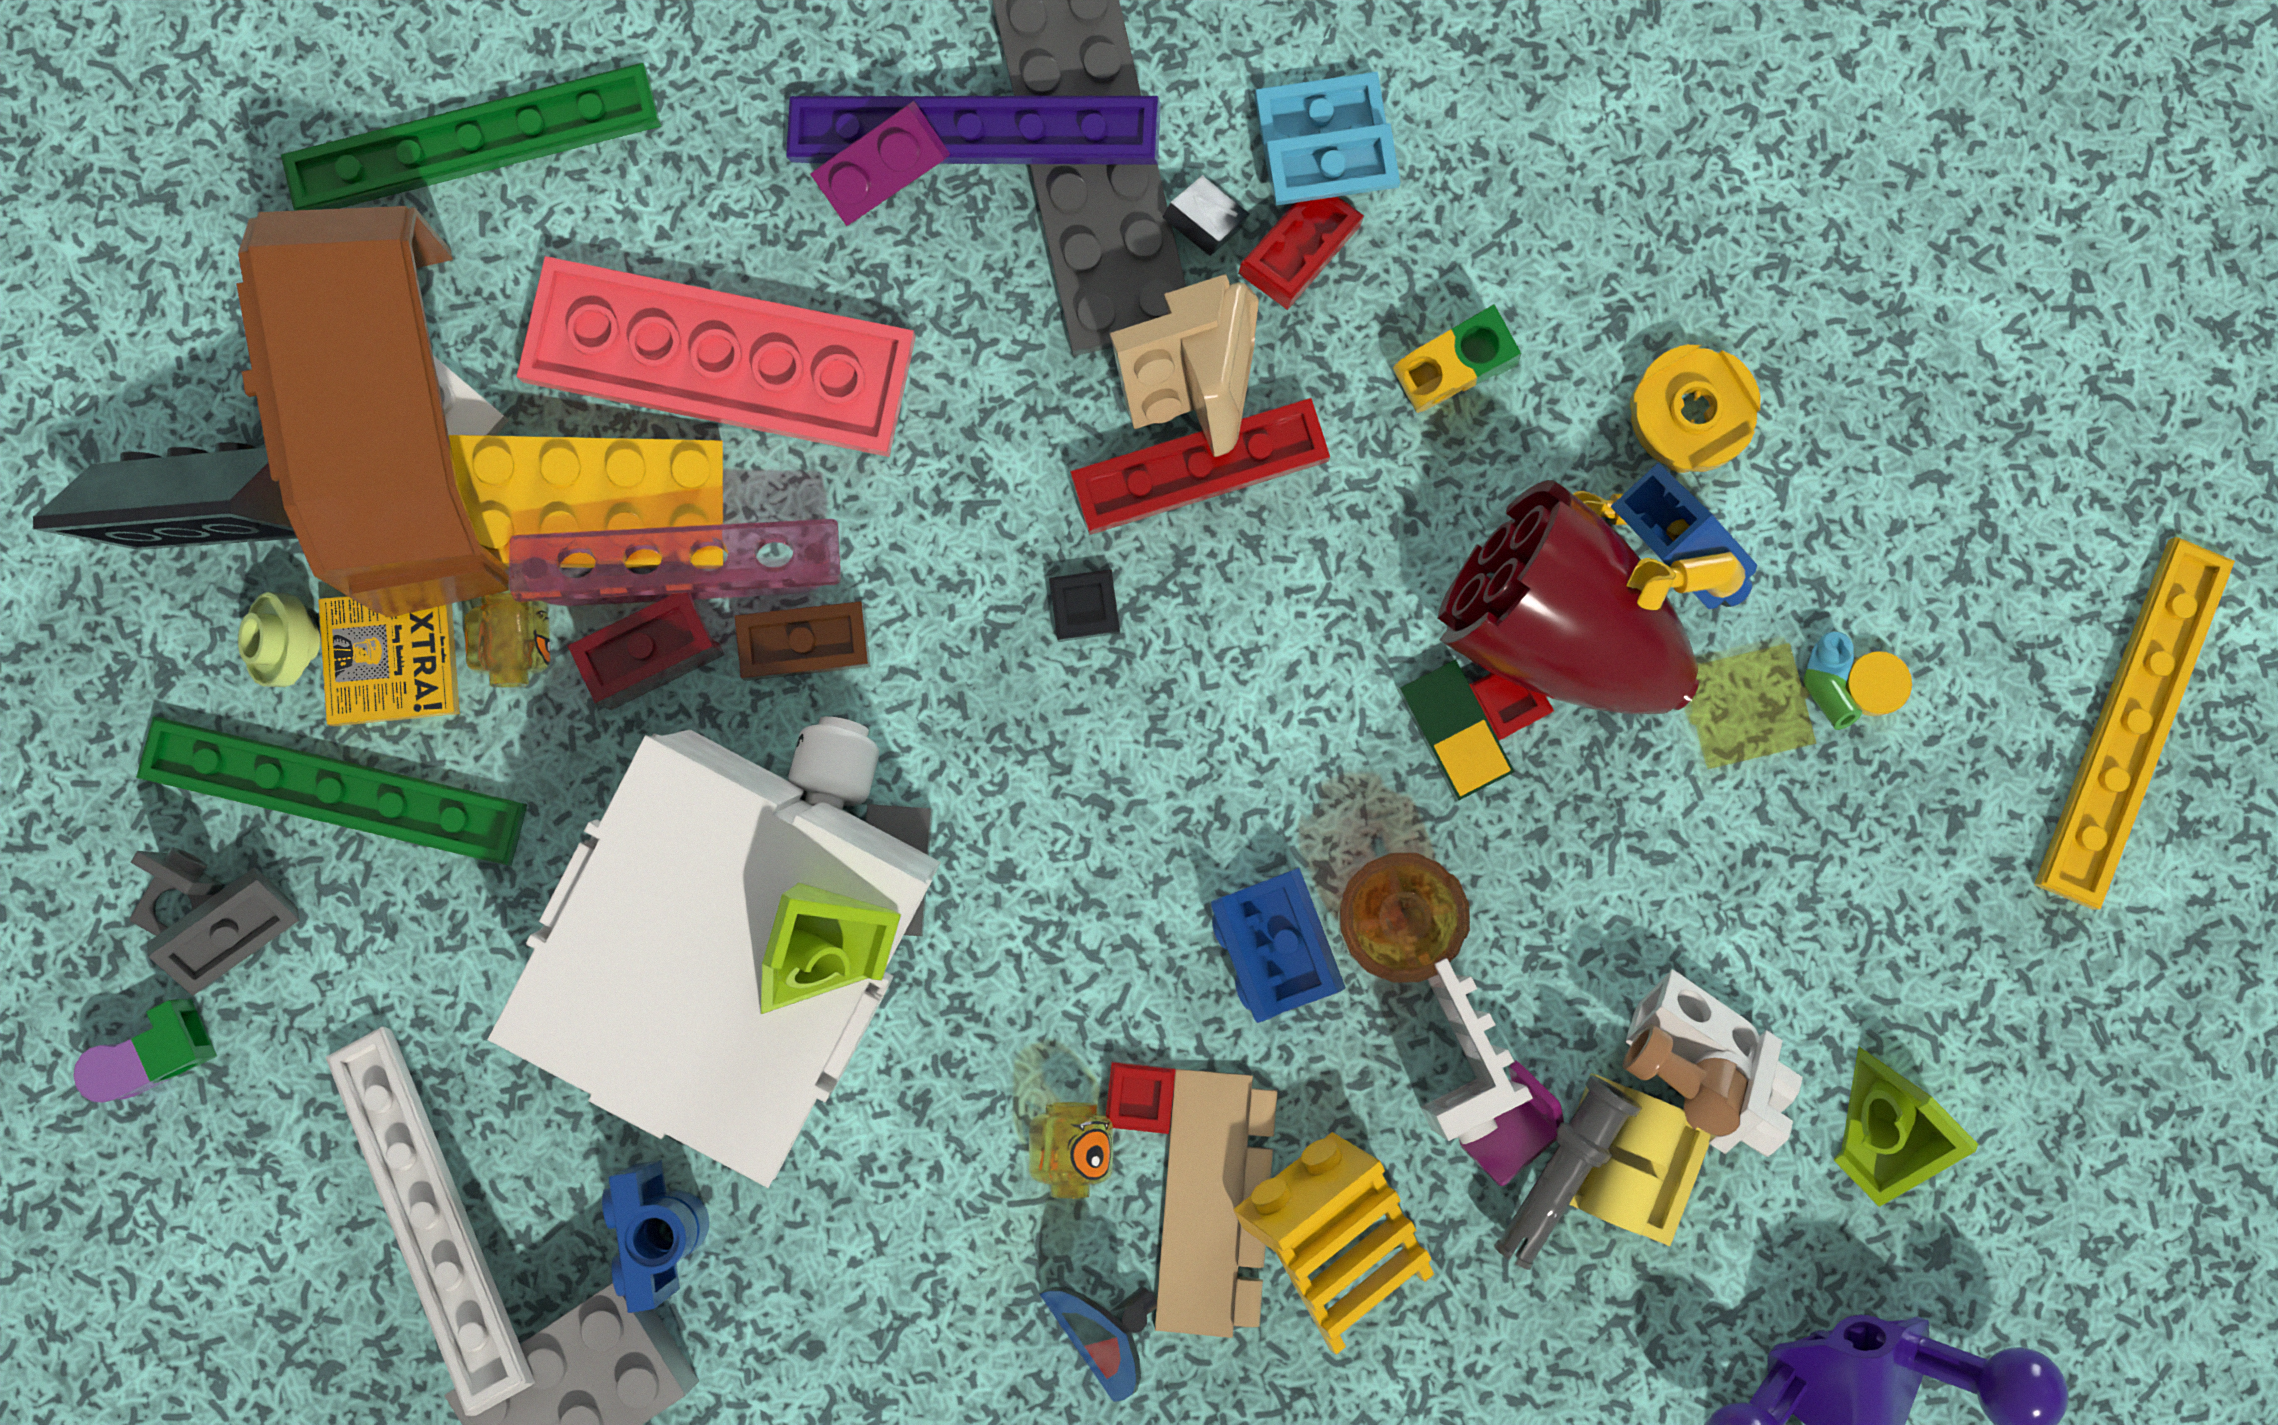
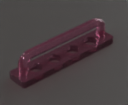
(538, 557)

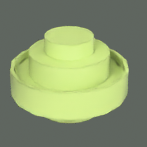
(277, 639)

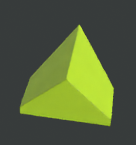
(823, 945)
(1896, 1133)

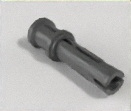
(1581, 1146)

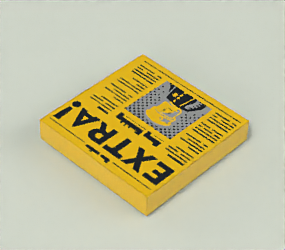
(386, 665)

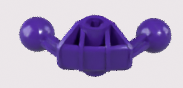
(1873, 1369)

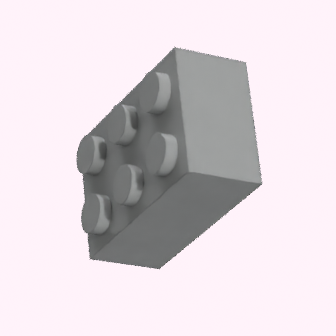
(594, 1370)

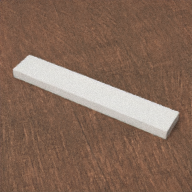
(430, 1222)

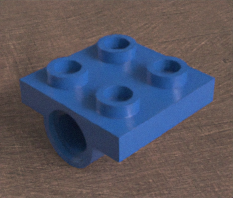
(646, 1261)

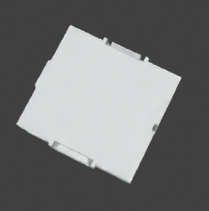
(660, 943)

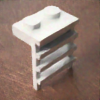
(1471, 1109)

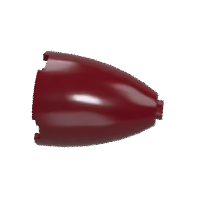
(1564, 614)

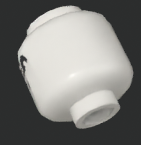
(834, 762)

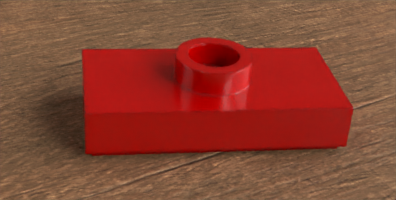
(1300, 247)

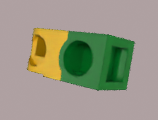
(1458, 360)

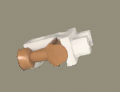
(1716, 1062)

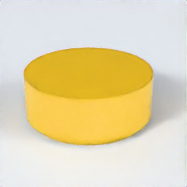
(1879, 683)

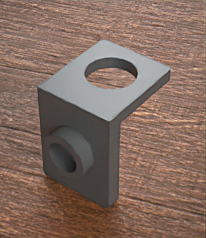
(171, 871)

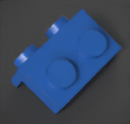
(1276, 946)

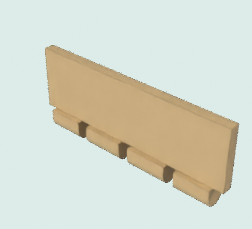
(1206, 1179)

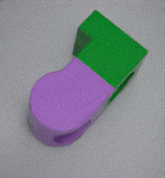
(148, 1059)

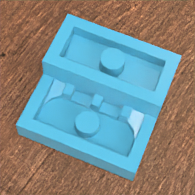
(1326, 138)

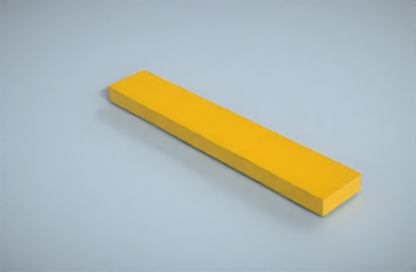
(2134, 723)

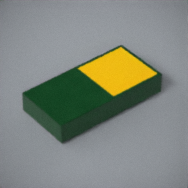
(1455, 730)

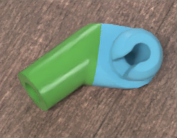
(1828, 676)

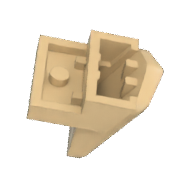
(1192, 360)

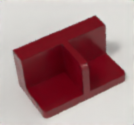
(644, 651)

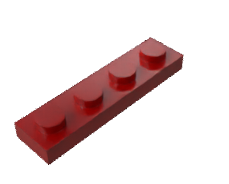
(1188, 473)

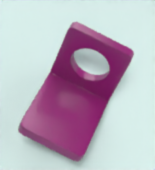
(1520, 1133)

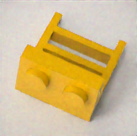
(1318, 1210)

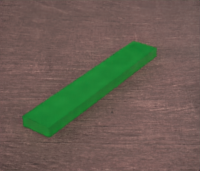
(471, 140)
(332, 791)

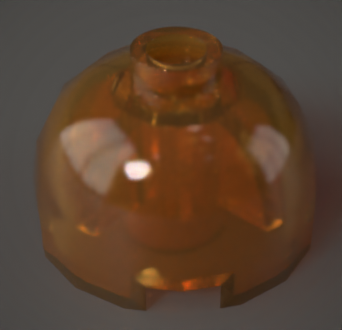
(1434, 925)

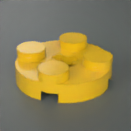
(1729, 419)

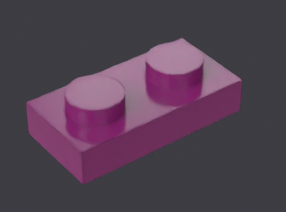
(880, 163)

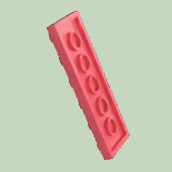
(716, 356)

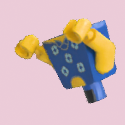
(1685, 535)

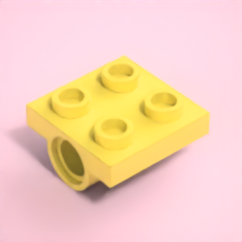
(1648, 1172)

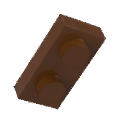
(802, 641)

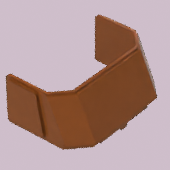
(358, 405)

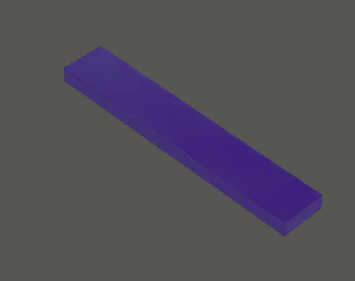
(989, 127)

